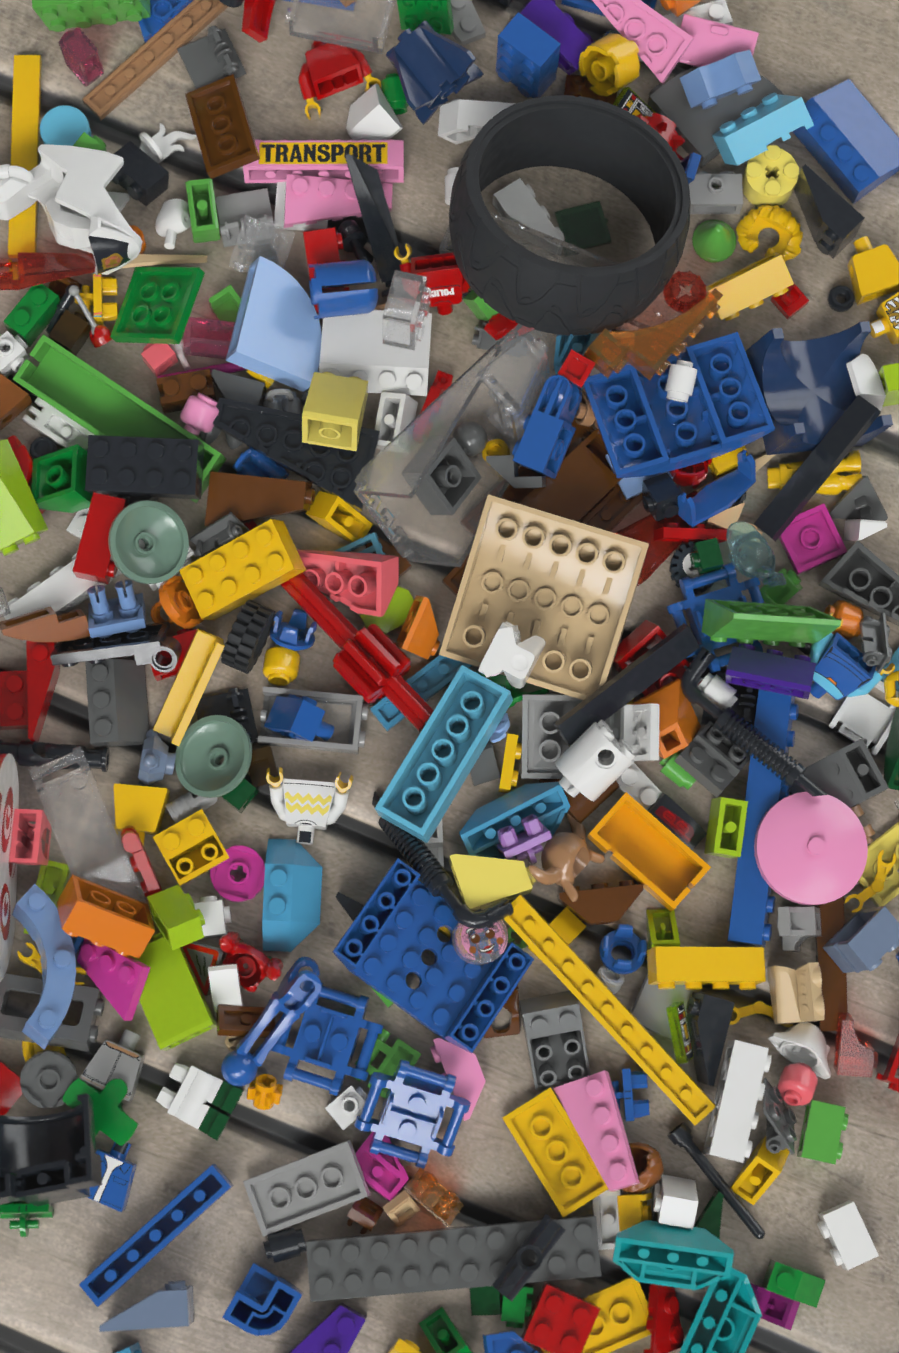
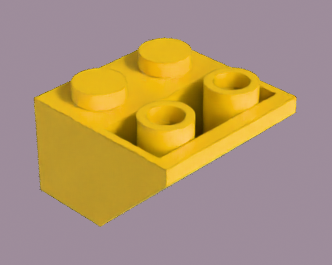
(191, 847)

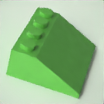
(766, 622)

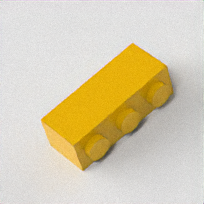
(751, 285)

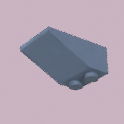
(163, 1309)

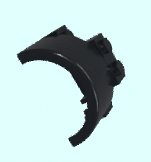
(49, 1156)

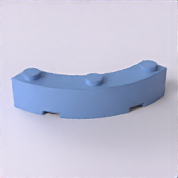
(57, 960)

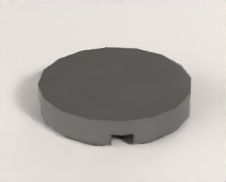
(47, 1078)

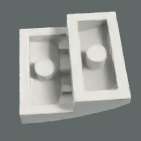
(639, 728)
(607, 1218)

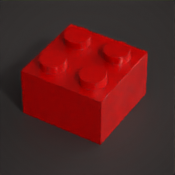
(560, 1321)

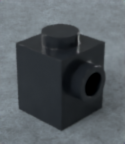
(660, 496)

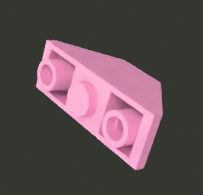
(465, 1068)

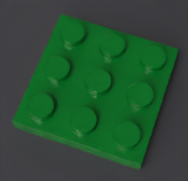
(157, 305)

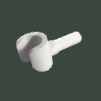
(179, 350)

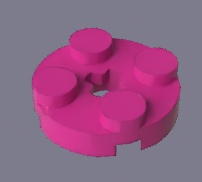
(247, 887)

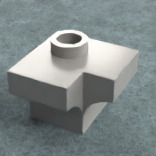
(797, 925)

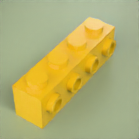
(706, 967)

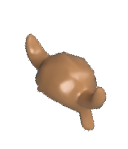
(565, 858)

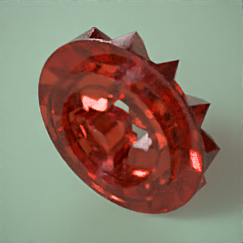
(685, 302)

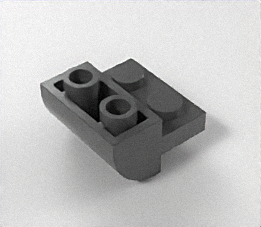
(713, 759)

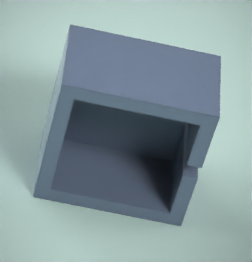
(864, 940)

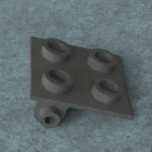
(211, 58)
(780, 1121)

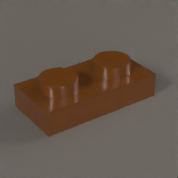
(239, 1020)

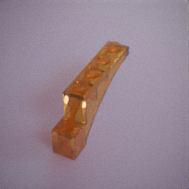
(651, 346)

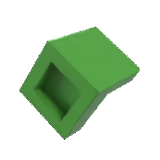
(225, 304)

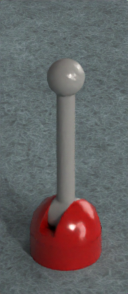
(99, 334)

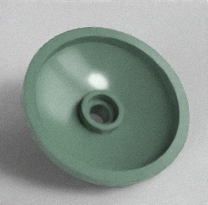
(163, 537)
(202, 750)

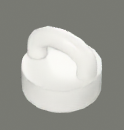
(612, 980)

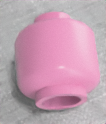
(199, 414)

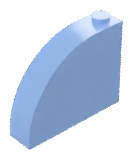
(276, 327)

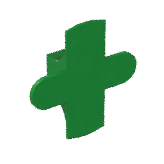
(108, 1109)

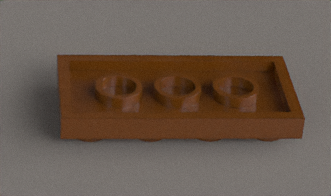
(222, 126)

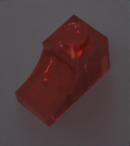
(851, 1054)

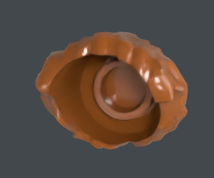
(648, 1167)

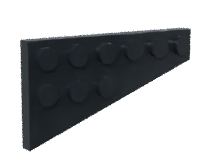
(279, 437)

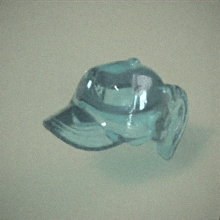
(752, 554)

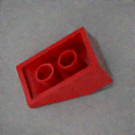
(637, 644)

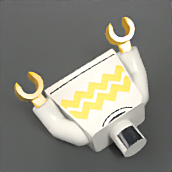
(308, 803)

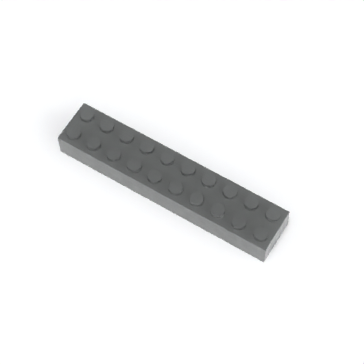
(444, 1258)

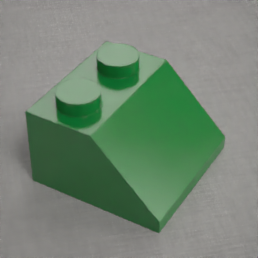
(61, 480)

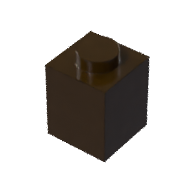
(71, 331)

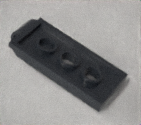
(142, 644)

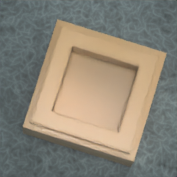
(401, 1208)

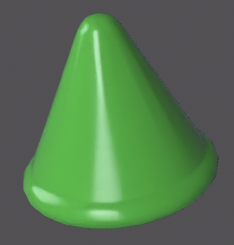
(714, 241)

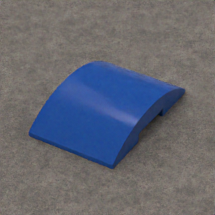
(658, 435)

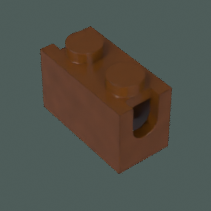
(177, 388)

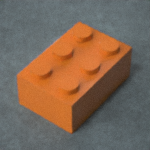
(105, 917)

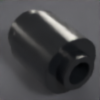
(285, 1244)

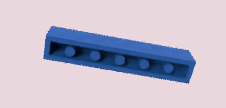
(156, 1235)

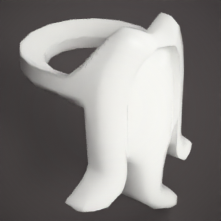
(162, 146)

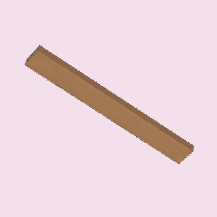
(152, 56)

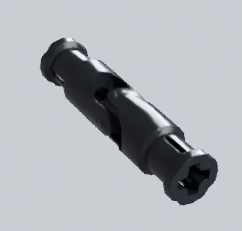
(28, 754)

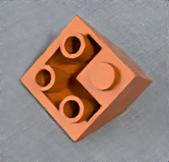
(676, 718)

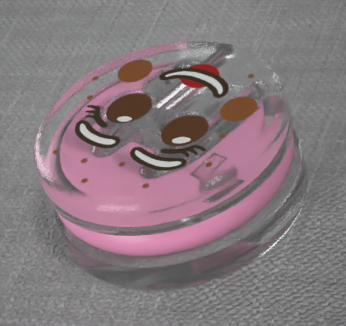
(480, 945)

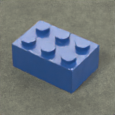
(527, 57)

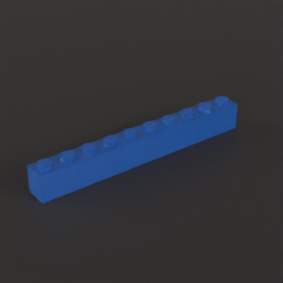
(752, 894)

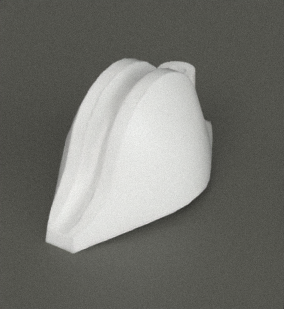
(804, 1045)

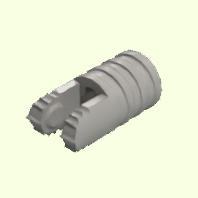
(188, 805)

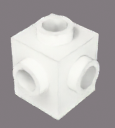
(11, 353)

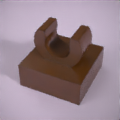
(364, 1213)

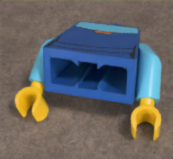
(842, 669)

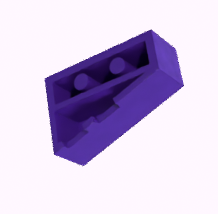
(561, 28)
(333, 1333)

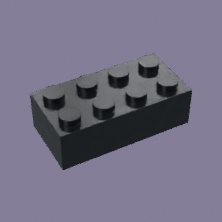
(144, 467)

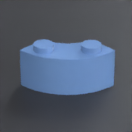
(720, 79)

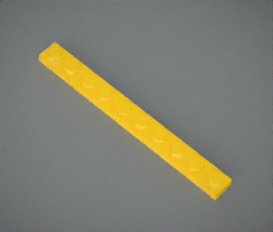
(609, 1011)

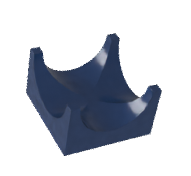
(808, 386)

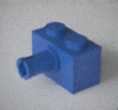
(298, 719)

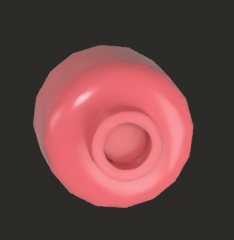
(797, 1084)

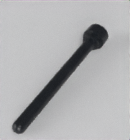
(682, 1136)

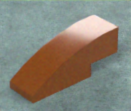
(47, 626)

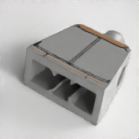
(116, 1061)

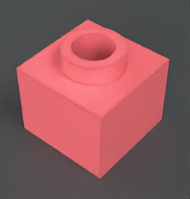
(159, 357)

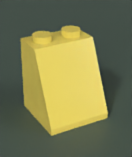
(334, 411)
(488, 880)

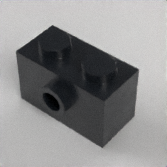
(140, 174)

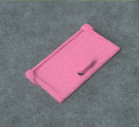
(714, 46)

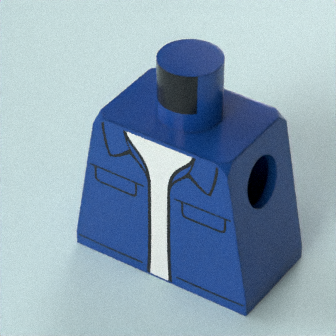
(116, 1178)

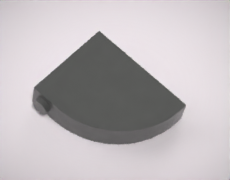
(699, 124)

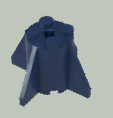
(431, 68)

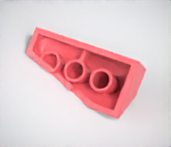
(356, 579)

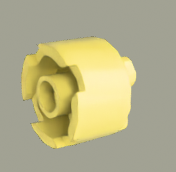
(783, 177)

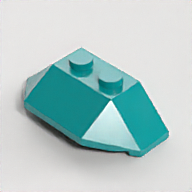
(672, 1255)
(724, 1317)

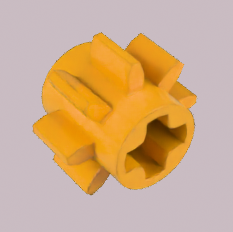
(264, 1092)

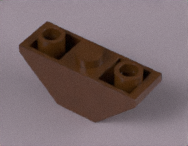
(602, 903)

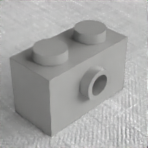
(716, 193)

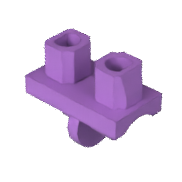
(524, 844)

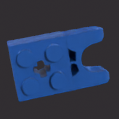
(549, 427)

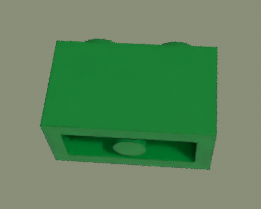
(32, 313)

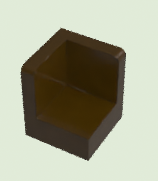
(260, 762)

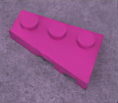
(116, 976)

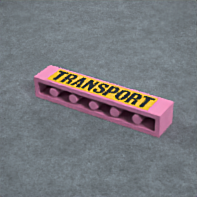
(324, 159)

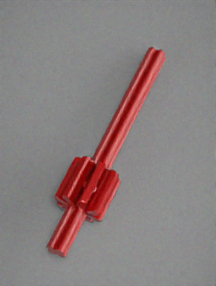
(366, 656)

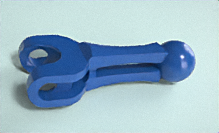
(292, 998)

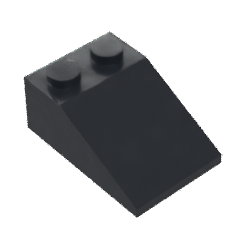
(827, 214)

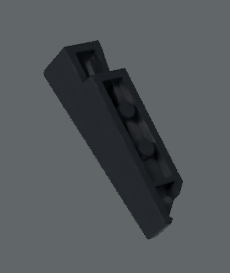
(375, 216)

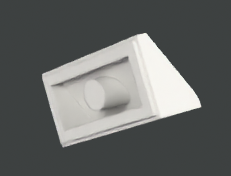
(859, 529)

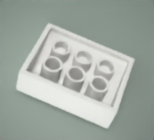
(356, 348)

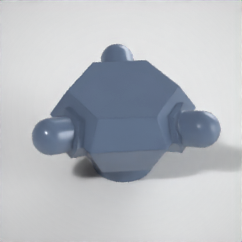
(154, 760)

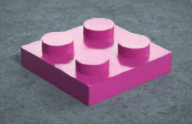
(812, 540)

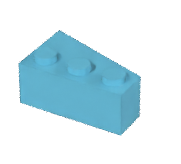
(761, 126)

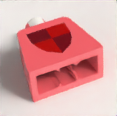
(30, 841)

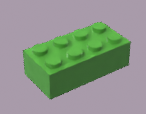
(65, 14)

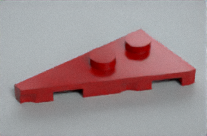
(663, 1320)

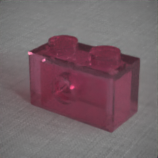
(207, 337)

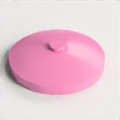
(810, 848)

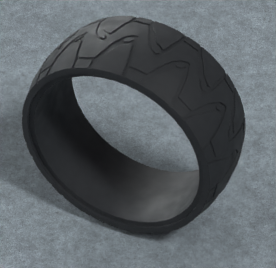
(593, 140)

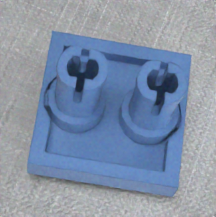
(115, 614)

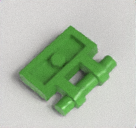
(390, 1064)

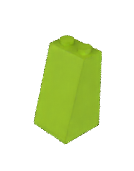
(19, 512)
(172, 996)

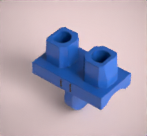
(631, 1081)

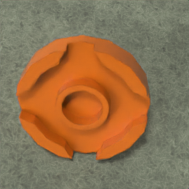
(177, 604)

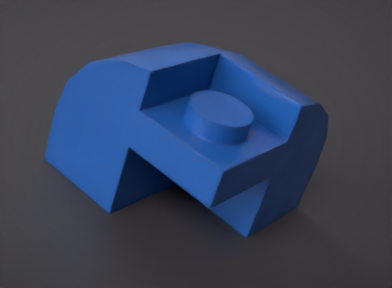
(262, 1302)

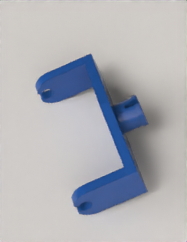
(718, 494)

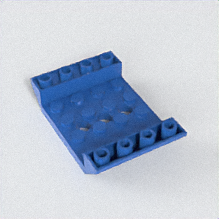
(387, 944)

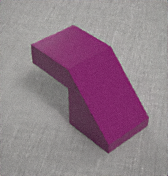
(776, 1307)

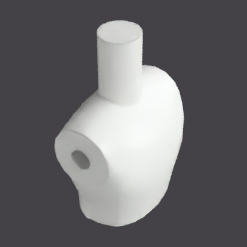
(172, 220)

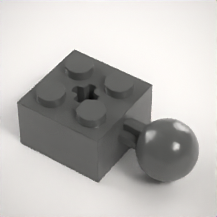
(452, 472)

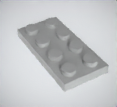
(306, 1188)

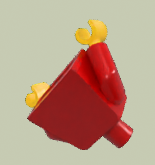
(330, 71)

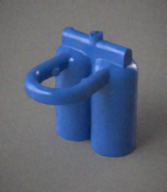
(256, 464)

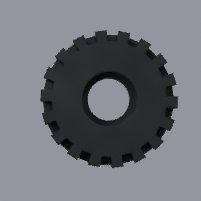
(248, 636)

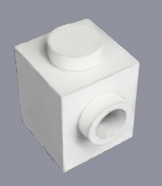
(215, 916)
(347, 1106)

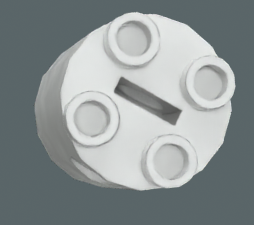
(587, 769)

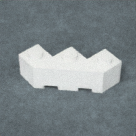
(465, 118)

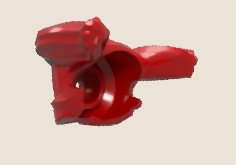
(259, 964)

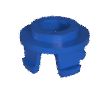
(288, 633)
(623, 936)

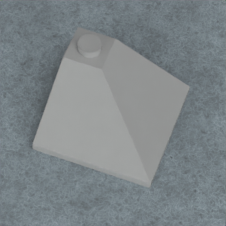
(540, 737)

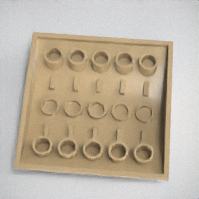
(553, 583)

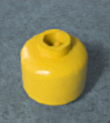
(281, 665)

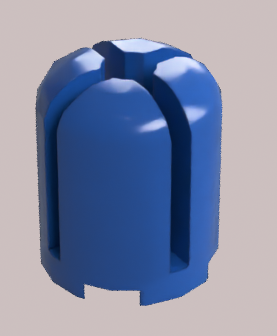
(344, 302)

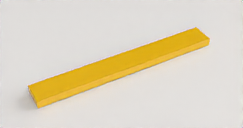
(25, 144)

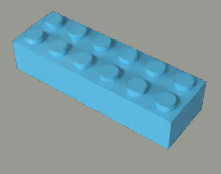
(444, 753)

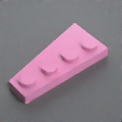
(658, 39)
(322, 198)
(598, 1122)

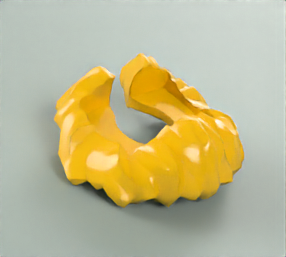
(777, 219)

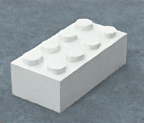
(736, 1101)

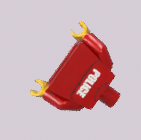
(442, 277)

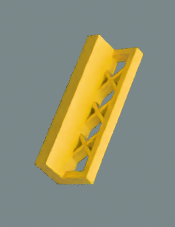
(189, 685)

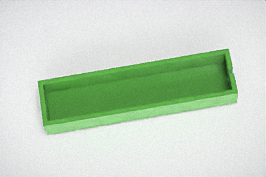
(99, 402)

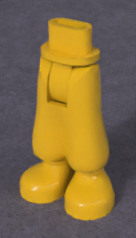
(834, 484)

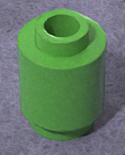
(676, 772)

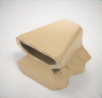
(796, 993)

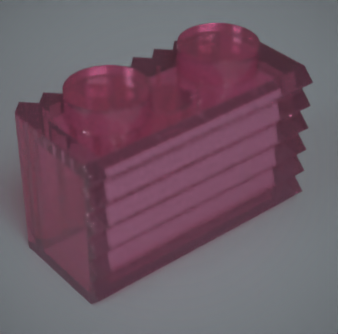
(81, 56)

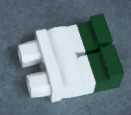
(191, 1099)

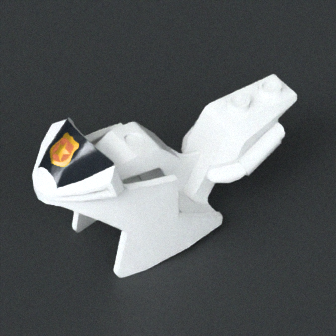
(74, 197)

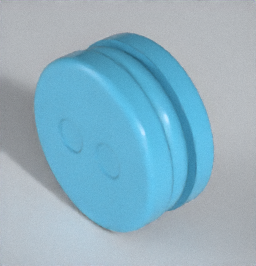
(63, 126)

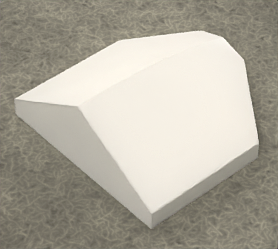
(372, 117)
(866, 380)

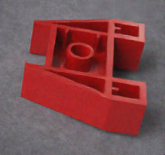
(28, 692)

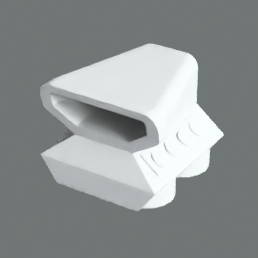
(511, 655)

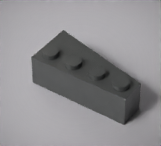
(865, 582)

